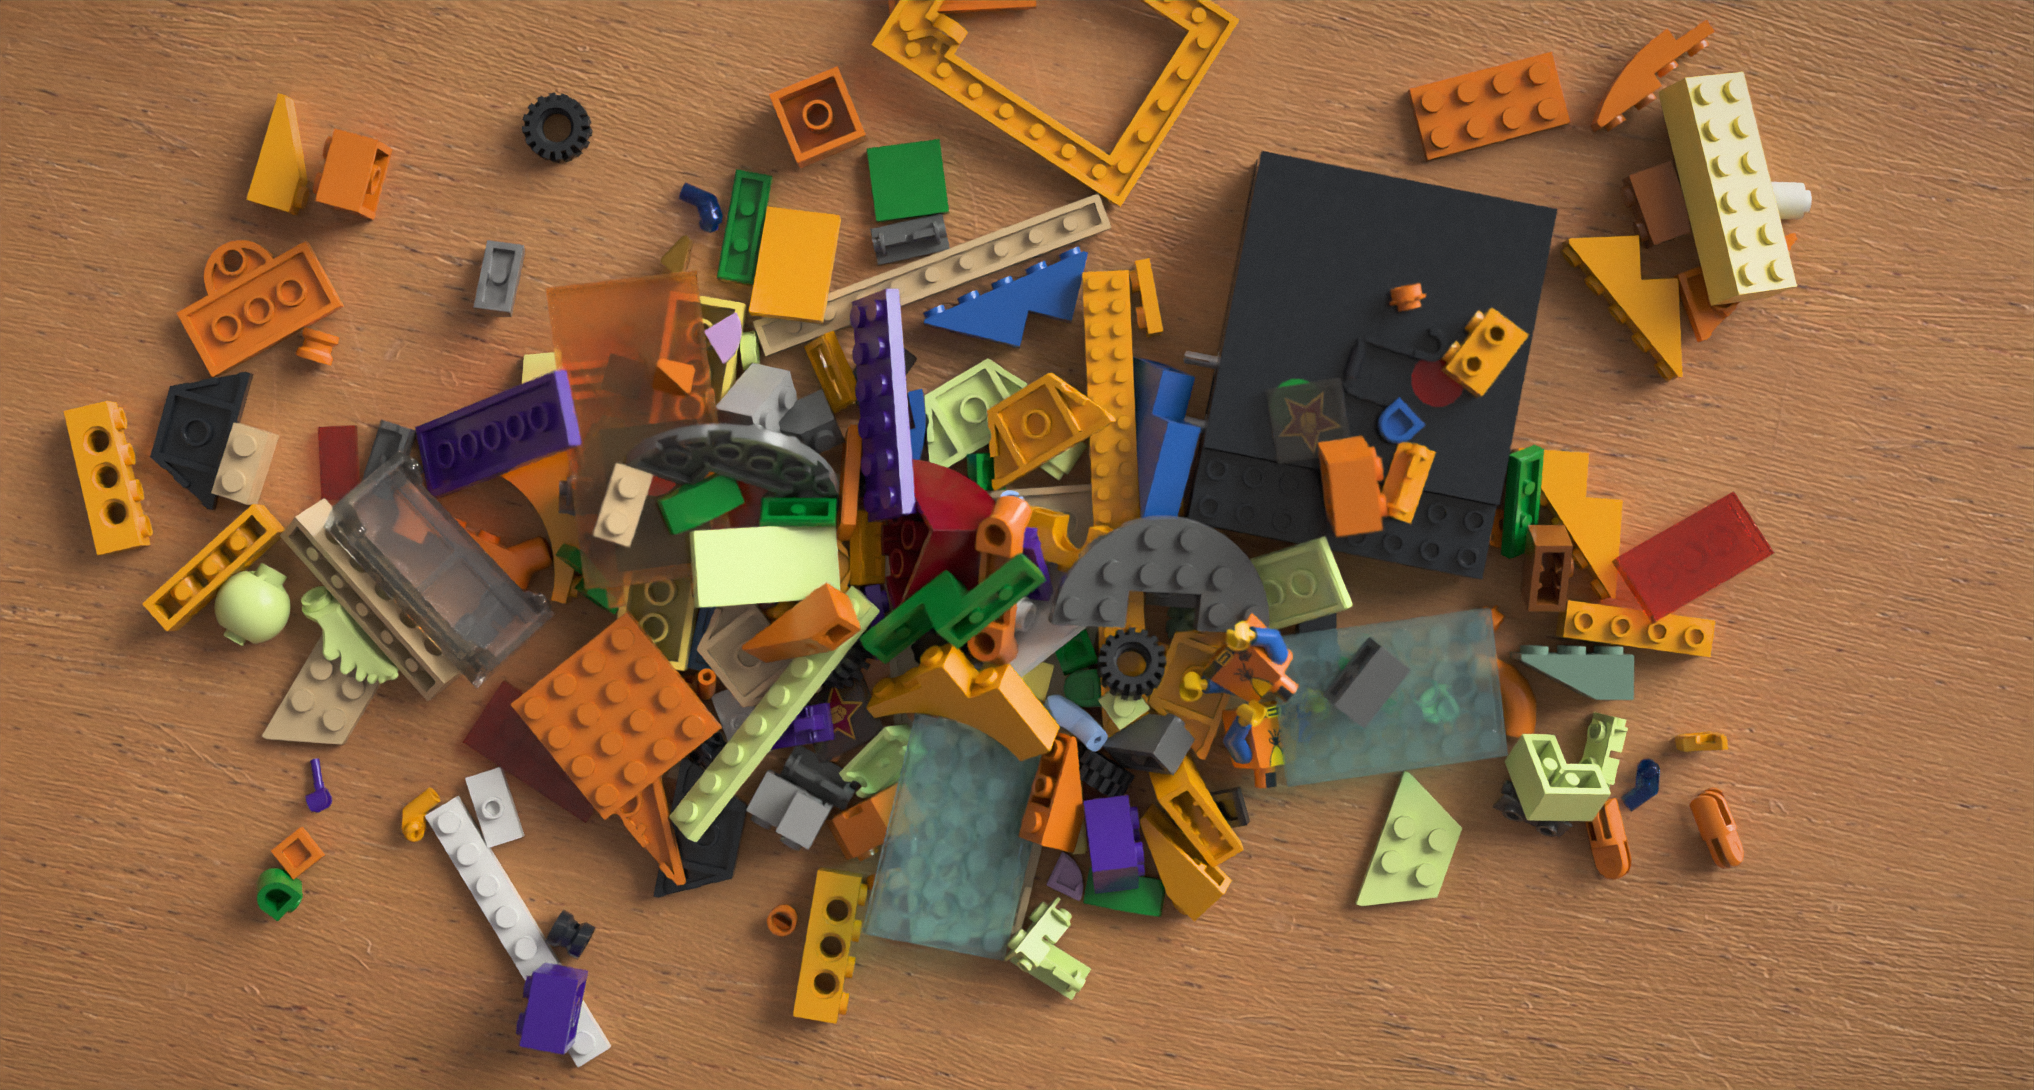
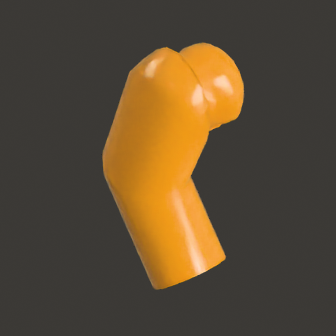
(414, 814)

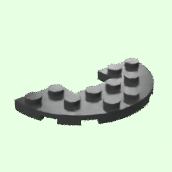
(739, 452)
(1163, 557)

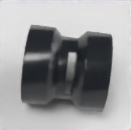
(570, 934)

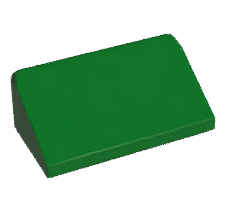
(798, 512)

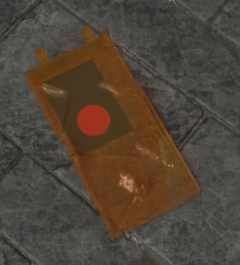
(610, 346)

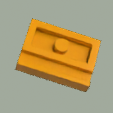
(1142, 282)

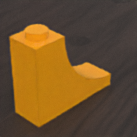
(1196, 813)

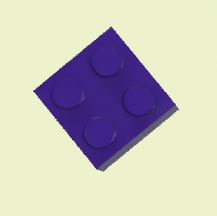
(1111, 836)
(552, 1008)

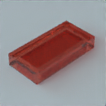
(338, 461)

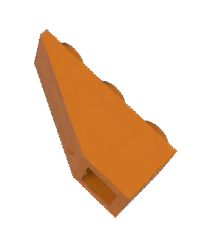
(809, 628)
(1055, 801)

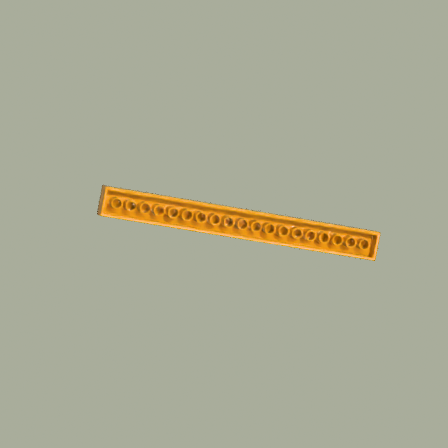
(1114, 447)

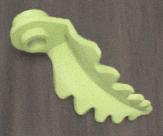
(346, 638)

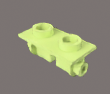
(1603, 735)
(1027, 944)
(1060, 971)

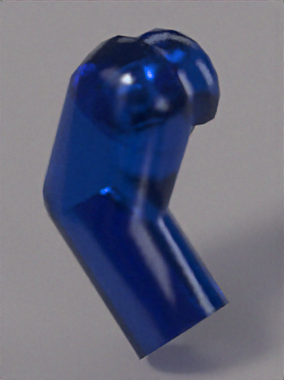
(707, 206)
(1646, 784)

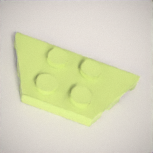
(959, 411)
(1411, 848)

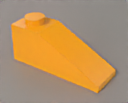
(281, 170)
(1183, 870)

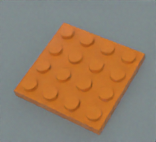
(616, 715)

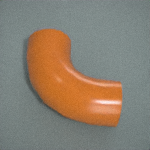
(1517, 701)

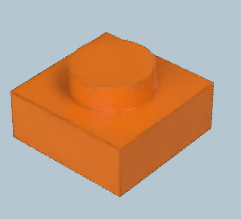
(298, 853)

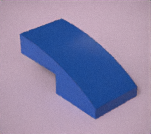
(917, 434)

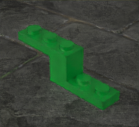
(952, 608)

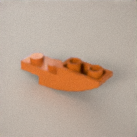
(1637, 79)

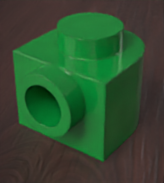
(278, 892)

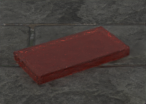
(1693, 557)

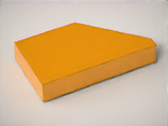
(1701, 741)

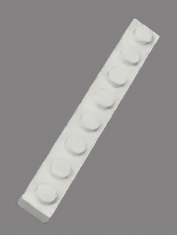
(506, 910)

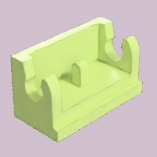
(879, 761)

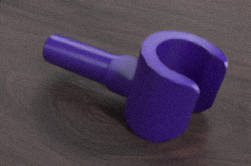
(321, 798)

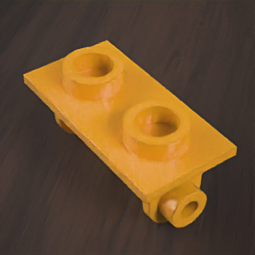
(1406, 480)

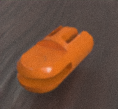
(1717, 828)
(1609, 841)

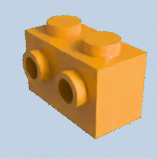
(1483, 351)

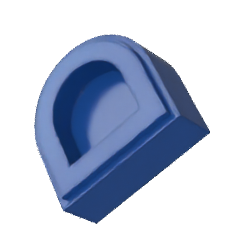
(1398, 423)

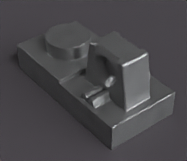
(499, 278)

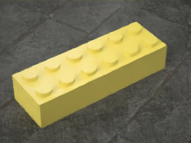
(1727, 188)

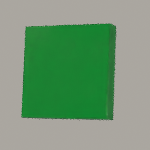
(908, 180)

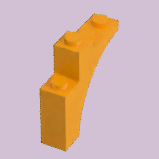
(541, 486)
(989, 700)

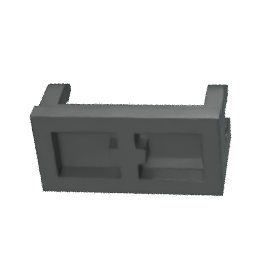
(389, 441)
(1366, 682)

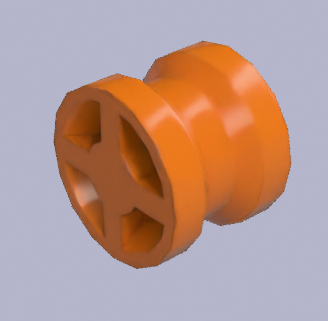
(317, 346)

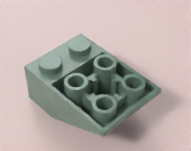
(1595, 675)

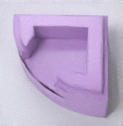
(725, 337)
(1066, 877)

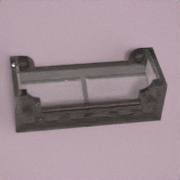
(436, 570)

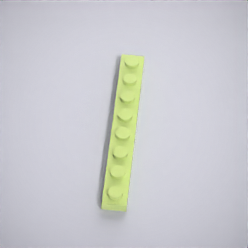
(763, 730)

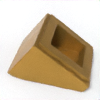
(678, 256)

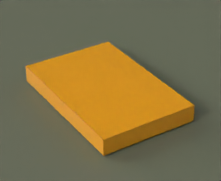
(795, 265)

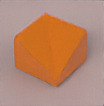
(673, 377)

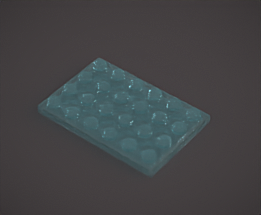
(1436, 716)
(953, 842)

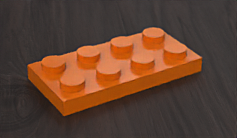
(1489, 106)

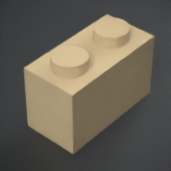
(245, 464)
(622, 505)

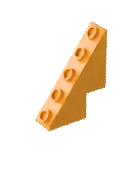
(1644, 305)
(1590, 522)

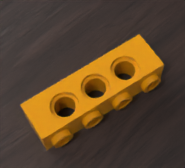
(83, 428)
(205, 573)
(1635, 629)
(810, 1000)

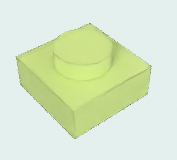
(1123, 711)

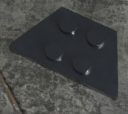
(197, 430)
(717, 850)

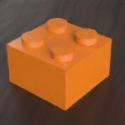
(818, 117)
(352, 173)
(1351, 486)

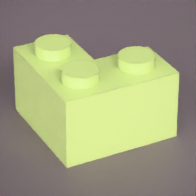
(1550, 786)

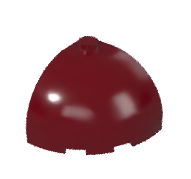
(938, 534)

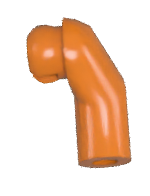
(702, 683)

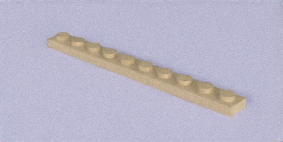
(947, 269)

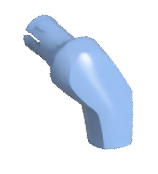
(1076, 721)

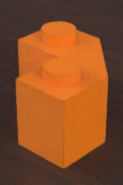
(863, 825)

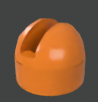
(779, 925)

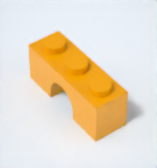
(1054, 538)

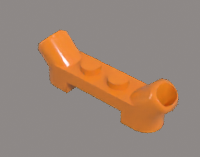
(999, 541)
(517, 560)

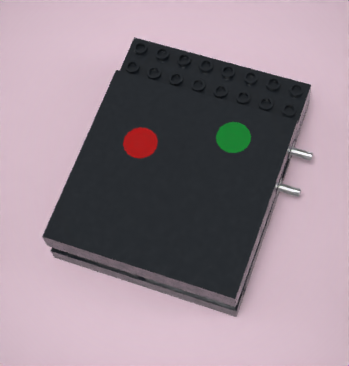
(1311, 280)

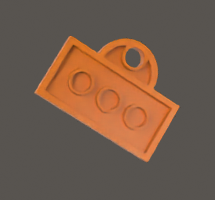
(257, 303)

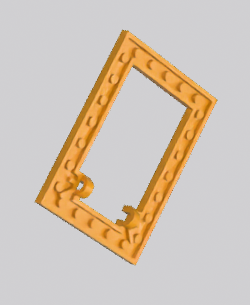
(917, 45)

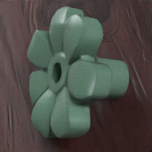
(1181, 620)

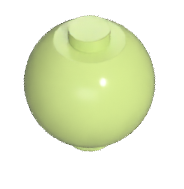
(253, 605)

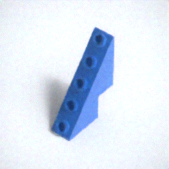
(1003, 312)
(1162, 435)

